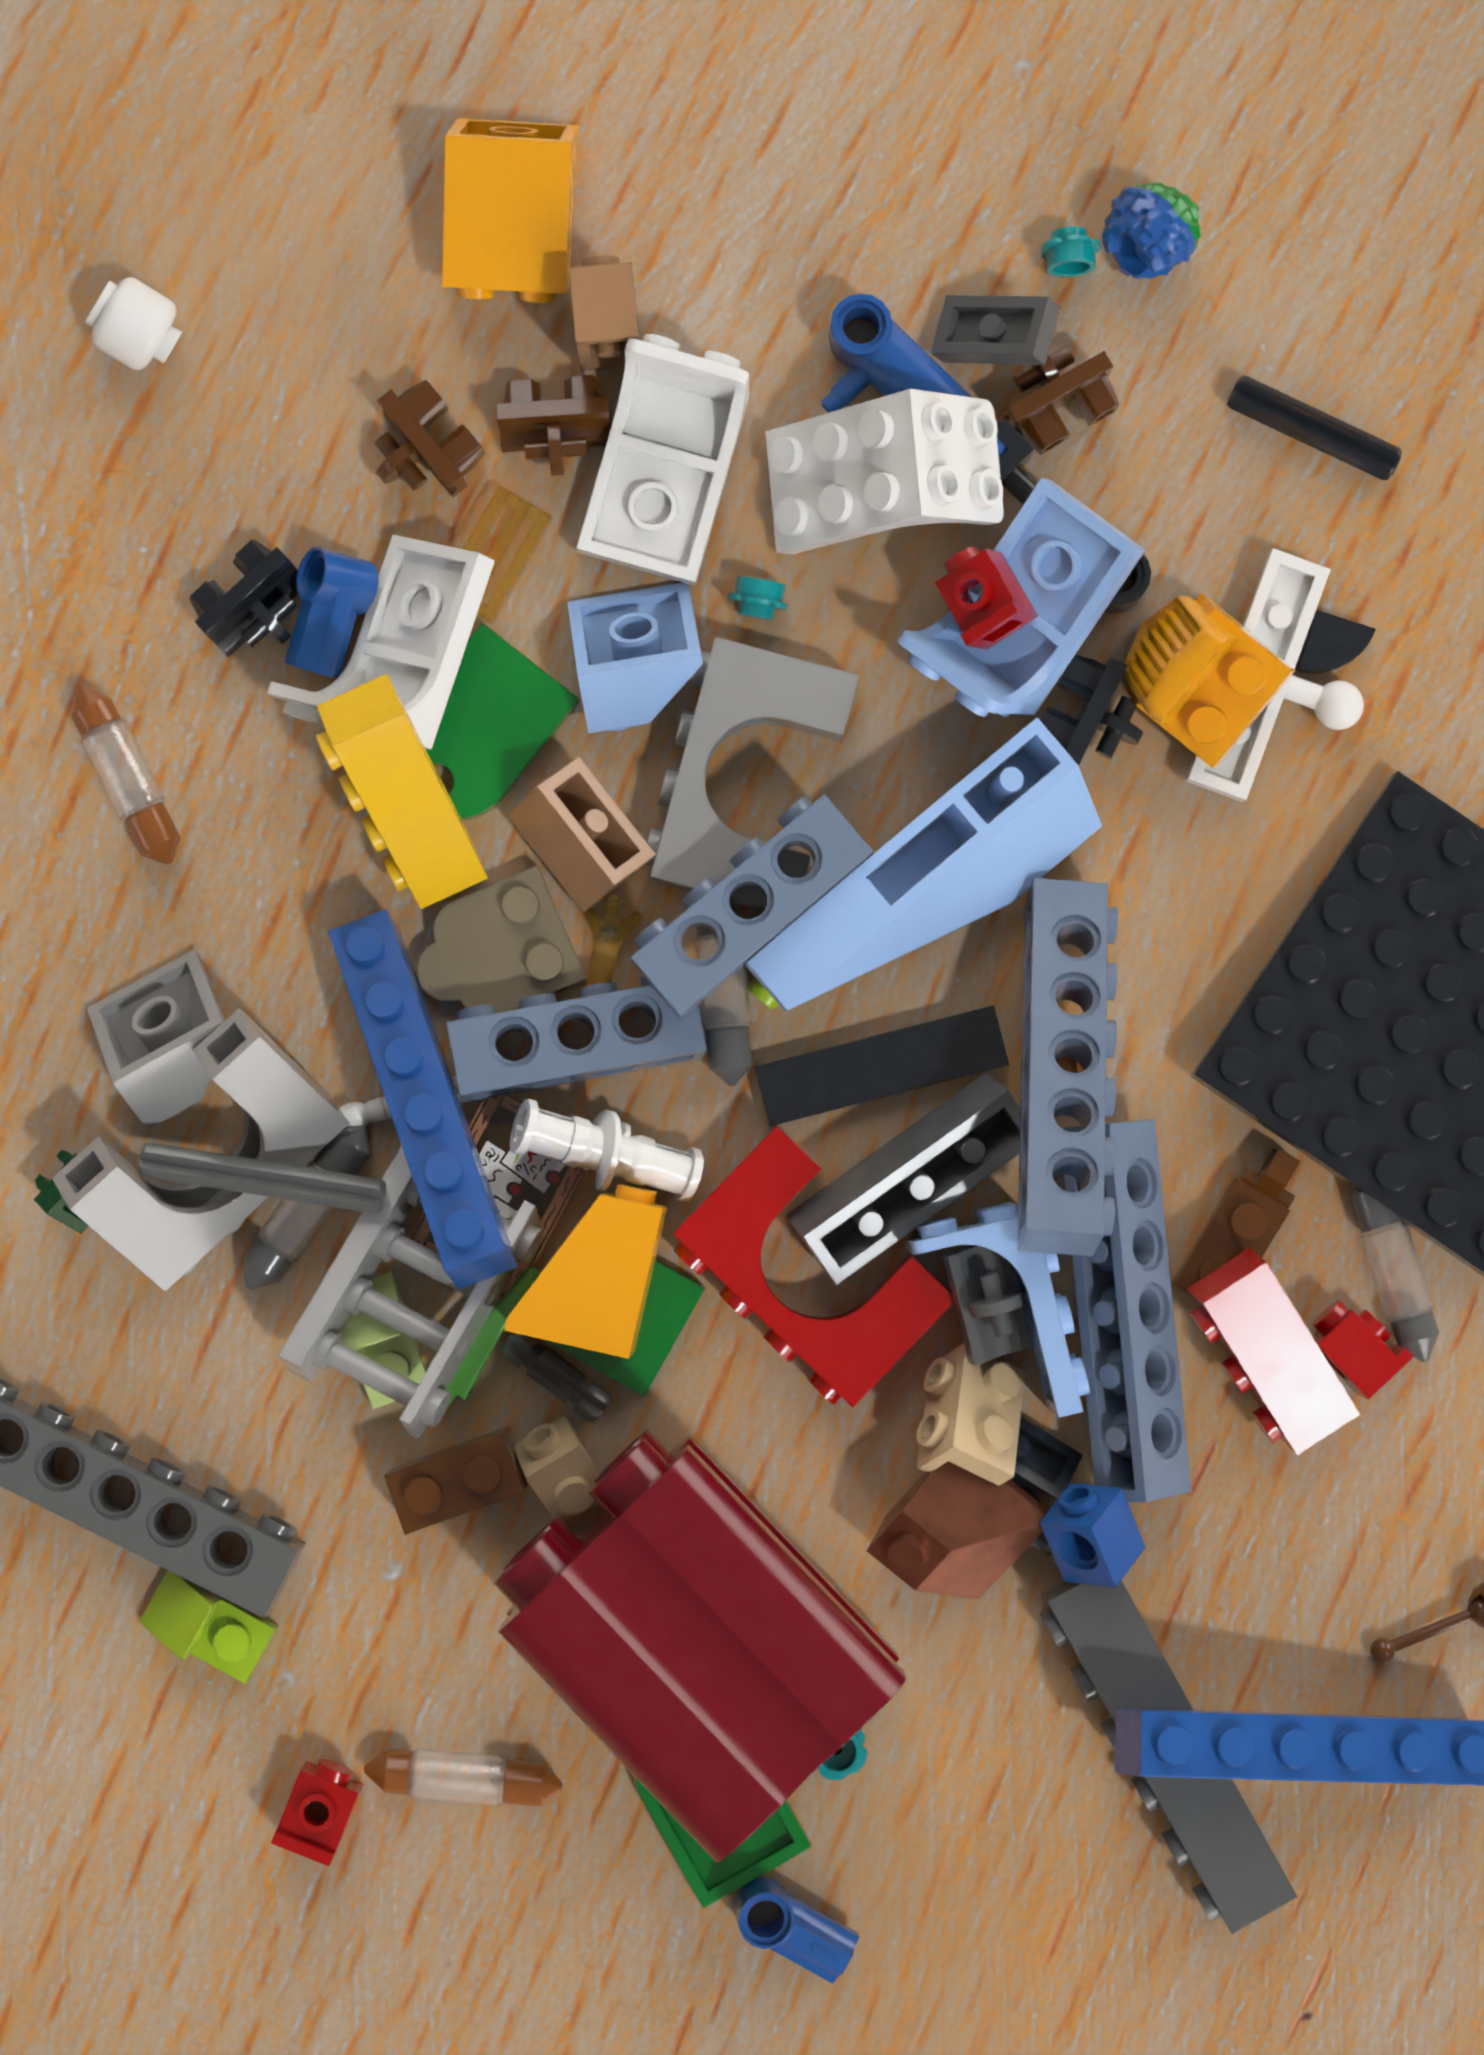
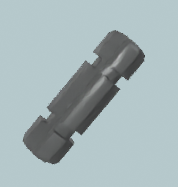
(556, 1375)

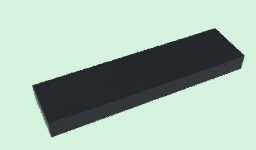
(881, 1065)

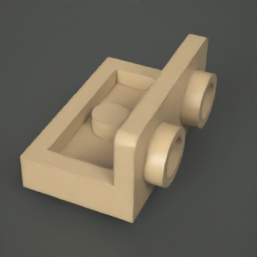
(971, 1416)

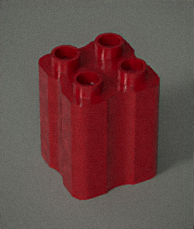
(696, 1641)

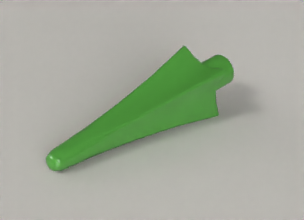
(479, 1353)

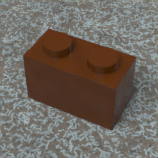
(455, 1480)

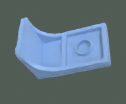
(1070, 573)
(1046, 1313)

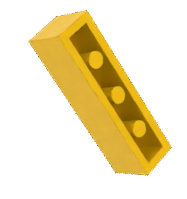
(401, 791)

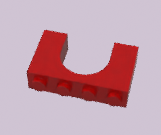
(845, 1349)

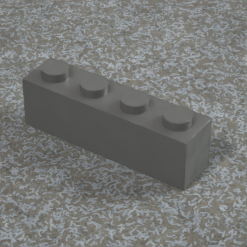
(910, 1178)

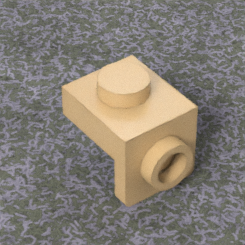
(558, 1469)

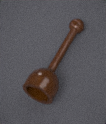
(1384, 1649)

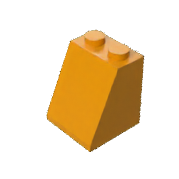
(509, 208)
(598, 1278)

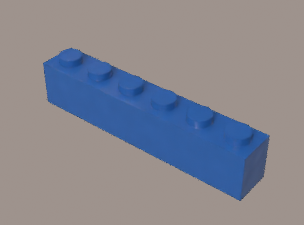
(422, 1100)
(1299, 1747)

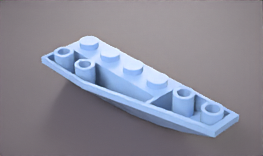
(939, 872)

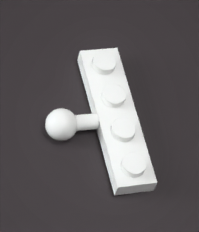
(1280, 621)

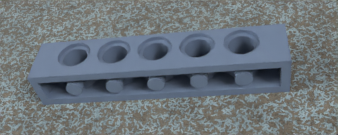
(1047, 1215)
(1132, 1330)

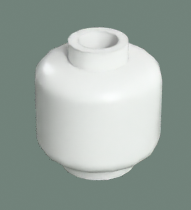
(133, 323)

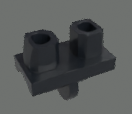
(251, 605)
(1096, 685)

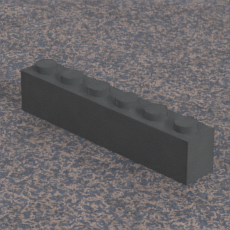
(1206, 1815)

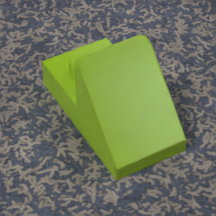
(207, 1626)

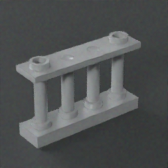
(349, 1291)

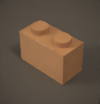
(603, 311)
(581, 834)

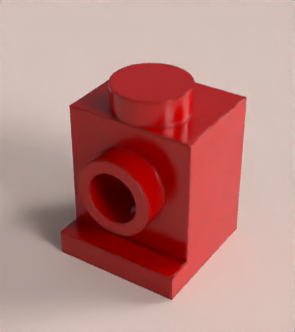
(1002, 604)
(1358, 1348)
(309, 1836)

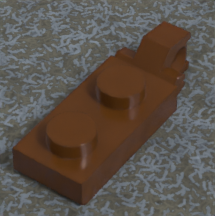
(1243, 1219)

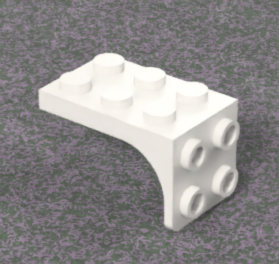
(665, 459)
(884, 468)
(410, 632)

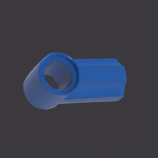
(332, 595)
(798, 1931)

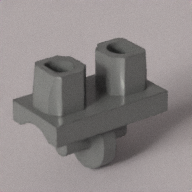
(987, 1303)

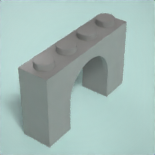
(738, 691)
(176, 1224)

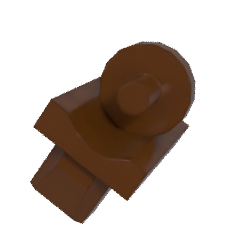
(1084, 384)
(411, 416)
(553, 426)

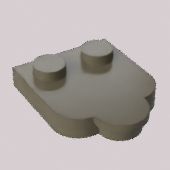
(500, 946)

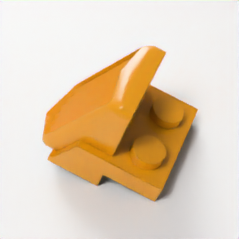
(1201, 675)

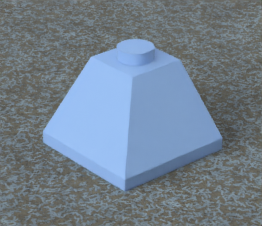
(633, 653)

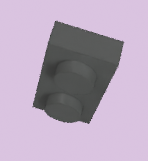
(995, 329)

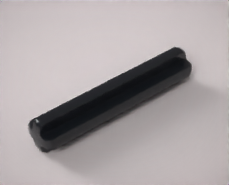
(1314, 428)

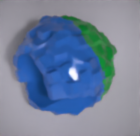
(1151, 229)

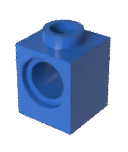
(1092, 1534)

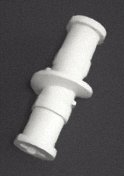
(607, 1149)

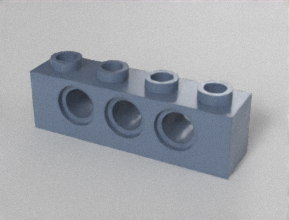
(835, 852)
(486, 1074)

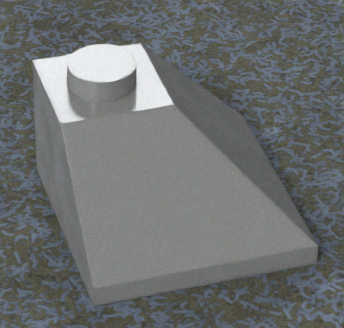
(151, 1036)

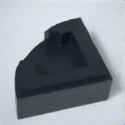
(1332, 643)

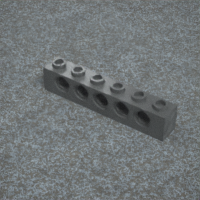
(140, 1528)

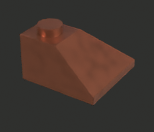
(957, 1532)

